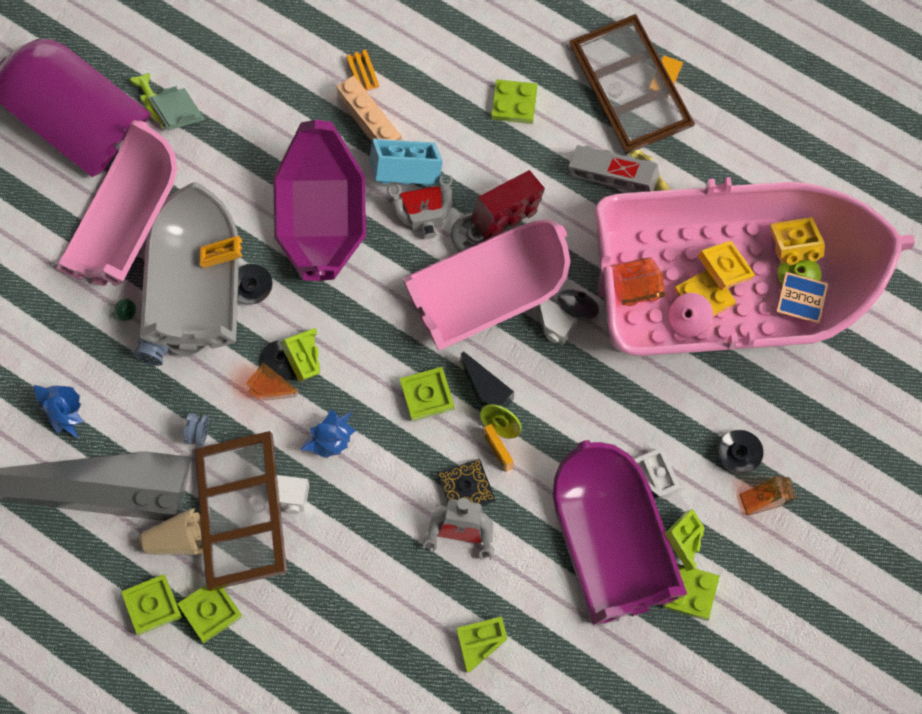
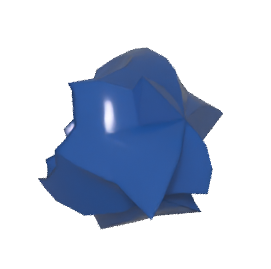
(60, 406)
(330, 436)

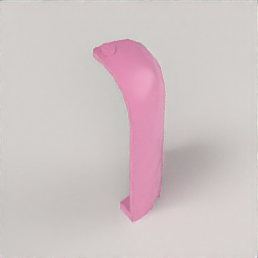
(122, 209)
(490, 281)

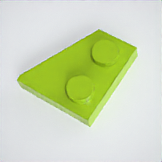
(686, 537)
(480, 640)

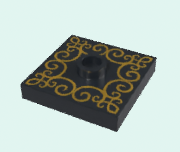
(467, 482)

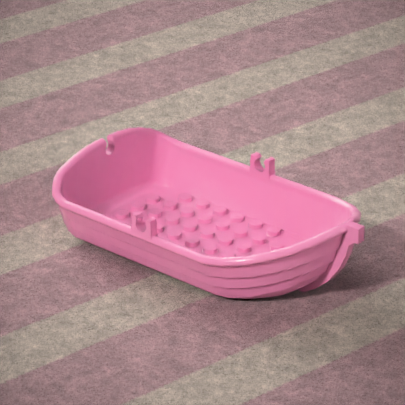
(682, 222)

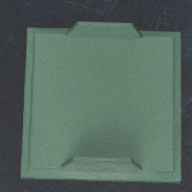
(176, 108)

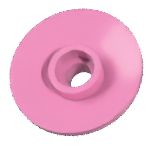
(701, 315)

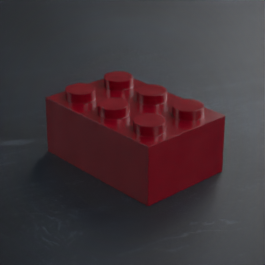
(507, 204)

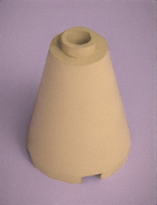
(174, 536)

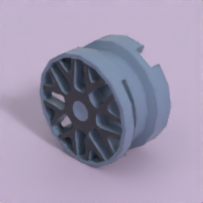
(150, 352)
(196, 429)

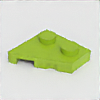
(303, 354)

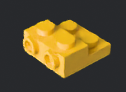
(797, 240)

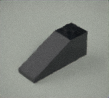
(485, 385)

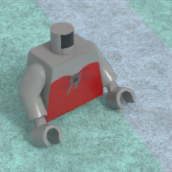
(424, 207)
(461, 522)

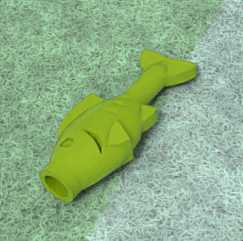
(142, 81)

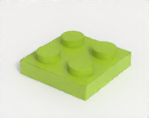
(514, 101)
(427, 394)
(701, 591)
(151, 604)
(209, 612)

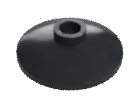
(253, 275)
(578, 304)
(281, 367)
(746, 443)

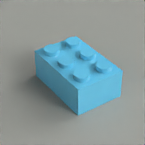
(405, 162)

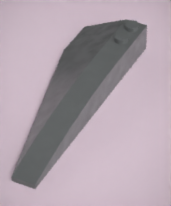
(123, 484)

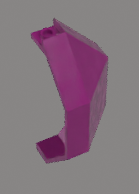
(319, 202)

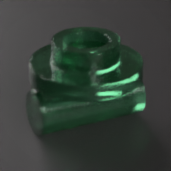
(124, 310)

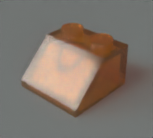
(638, 281)

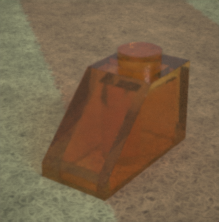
(270, 385)
(768, 495)

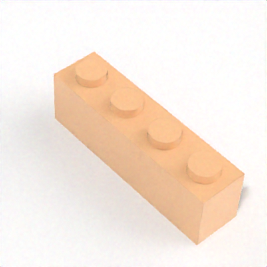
(366, 111)

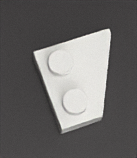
(658, 473)

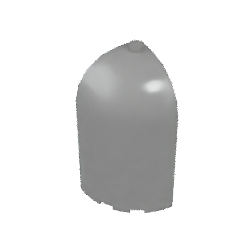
(180, 297)

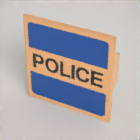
(802, 297)

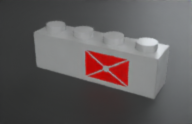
(614, 169)

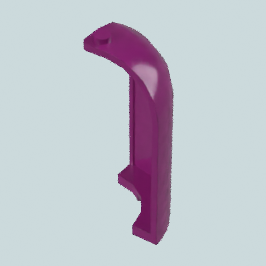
(67, 102)
(614, 533)

